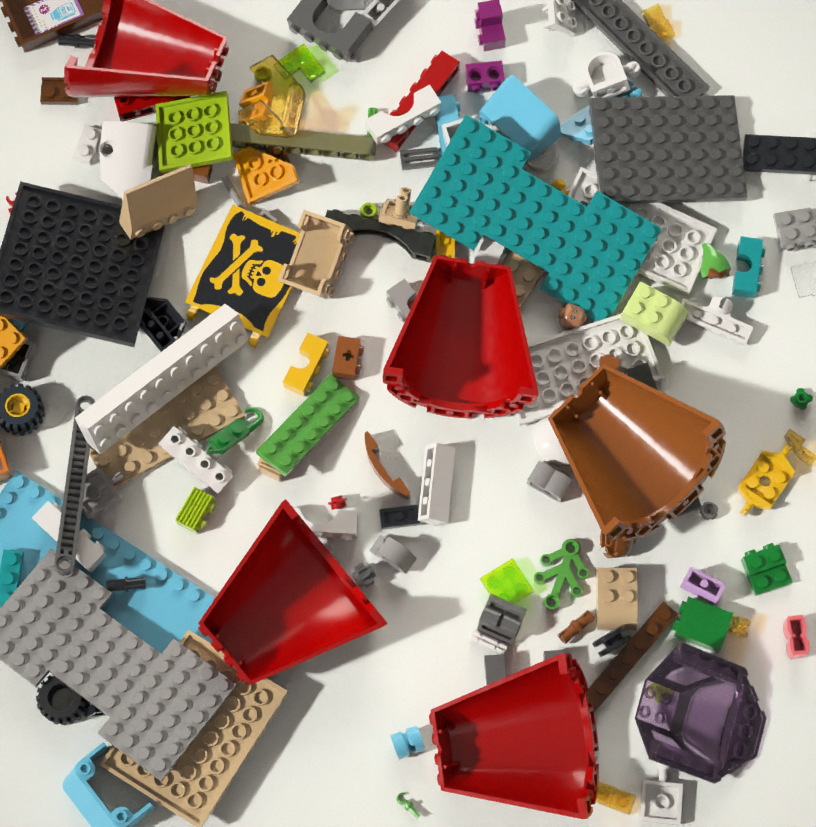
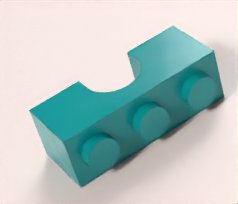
(750, 251)

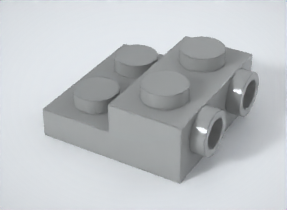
(795, 229)

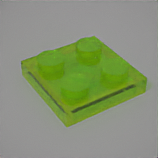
(507, 582)

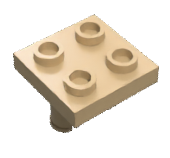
(397, 211)

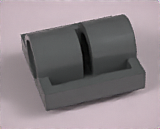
(501, 619)

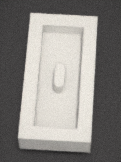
(87, 145)

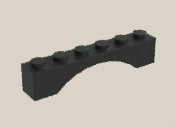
(417, 244)

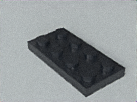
(779, 154)

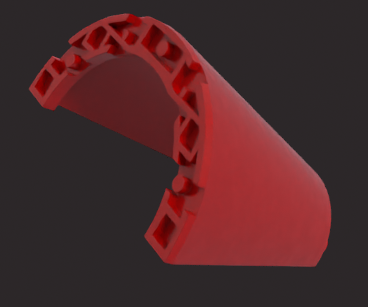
(148, 52)
(463, 344)
(286, 602)
(522, 741)

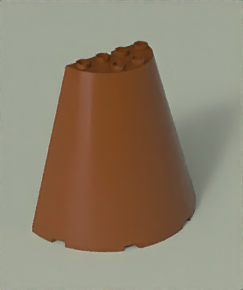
(636, 451)

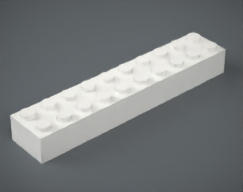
(162, 379)

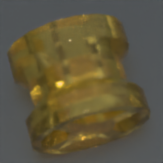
(739, 627)

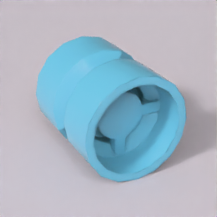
(407, 742)

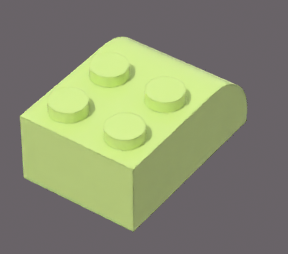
(654, 313)

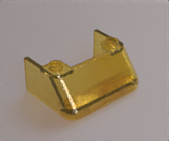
(286, 106)

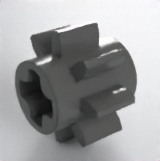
(364, 575)

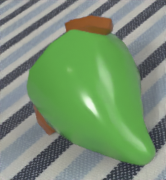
(713, 263)

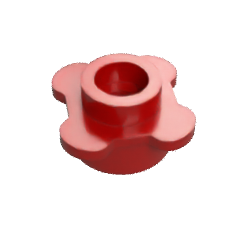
(337, 502)

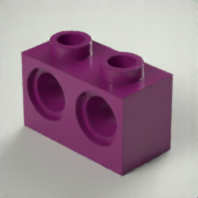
(484, 71)

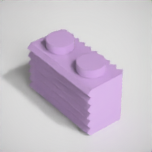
(702, 586)

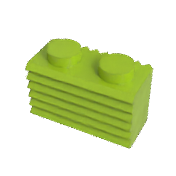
(195, 510)

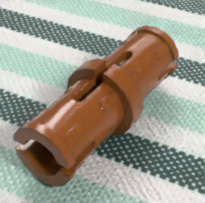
(576, 627)

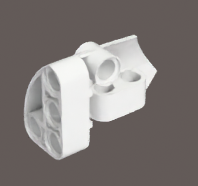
(131, 155)

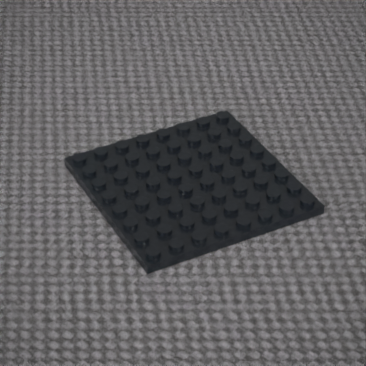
(75, 265)

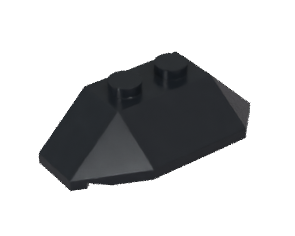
(162, 322)

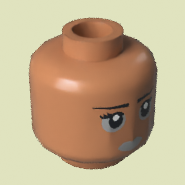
(572, 316)

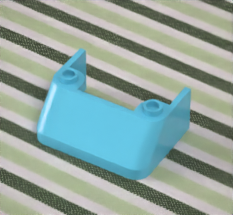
(89, 803)

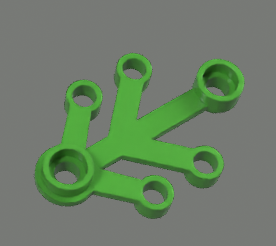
(563, 570)

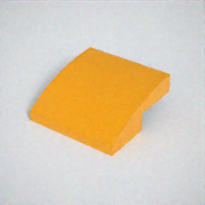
(253, 94)

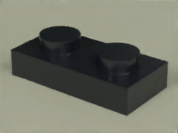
(399, 517)

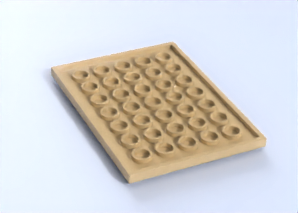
(218, 751)

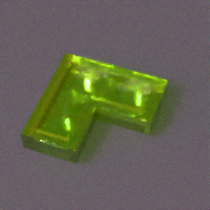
(303, 60)

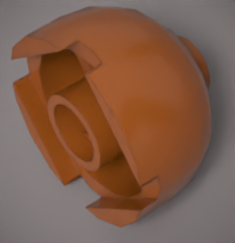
(614, 548)

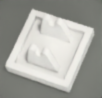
(561, 16)

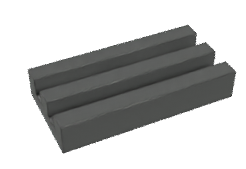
(433, 155)

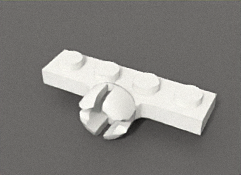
(718, 319)

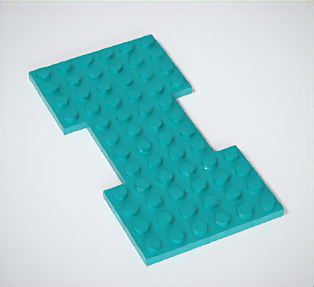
(486, 192)

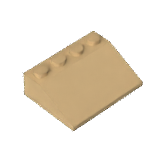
(158, 202)

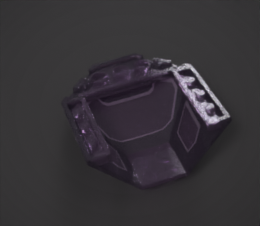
(700, 714)

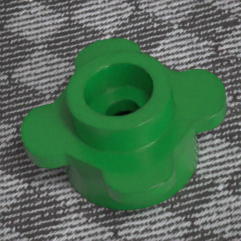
(802, 405)

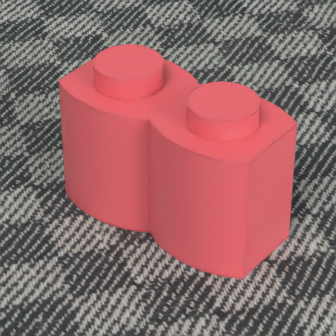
(797, 642)

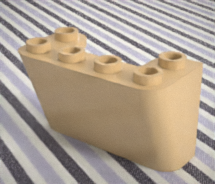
(317, 255)

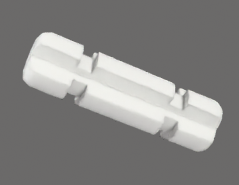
(488, 642)

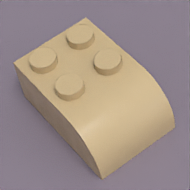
(616, 598)

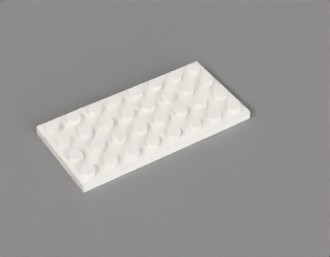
(678, 248)
(573, 356)

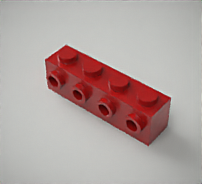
(136, 107)

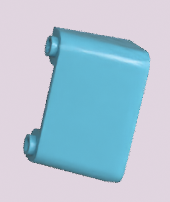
(521, 117)

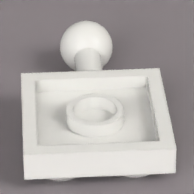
(661, 799)

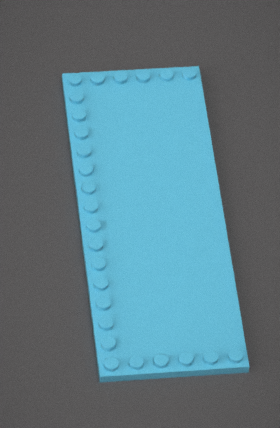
(153, 614)

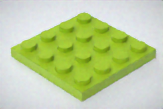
(194, 131)

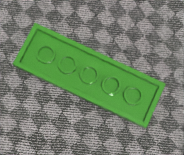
(307, 425)

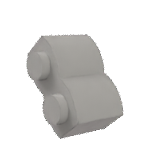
(549, 481)

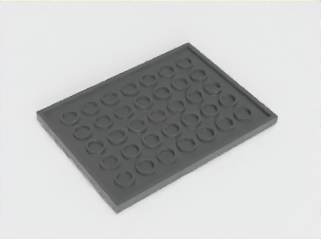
(668, 149)

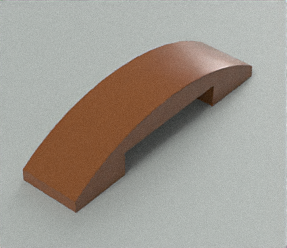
(396, 486)

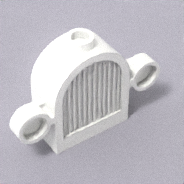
(606, 76)

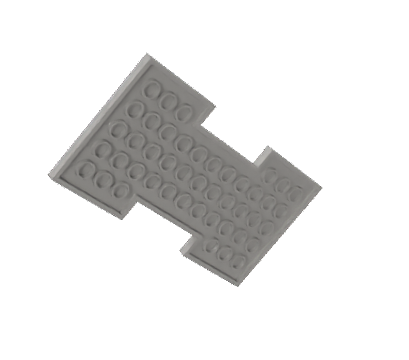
(152, 697)

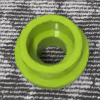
(368, 206)

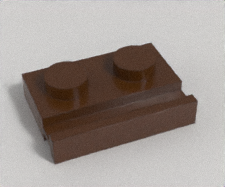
(54, 92)

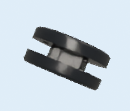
(611, 640)

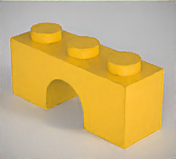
(300, 379)

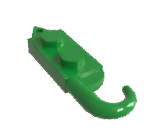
(234, 433)

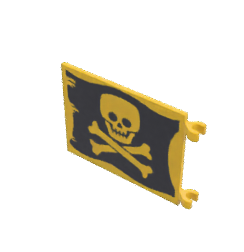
(245, 272)

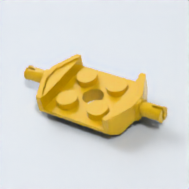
(776, 469)

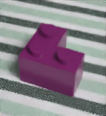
(489, 22)

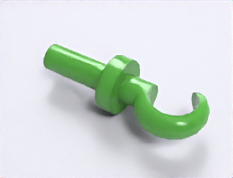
(408, 806)

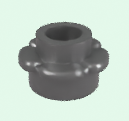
(712, 507)

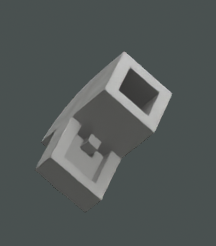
(394, 553)

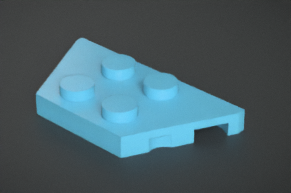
(579, 127)

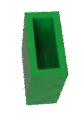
(702, 624)

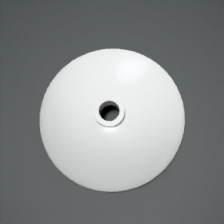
(548, 444)

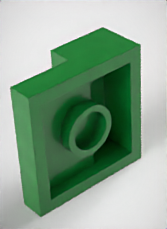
(766, 569)

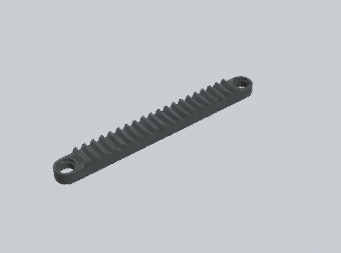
(73, 495)

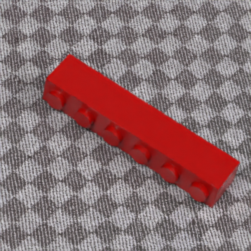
(438, 76)

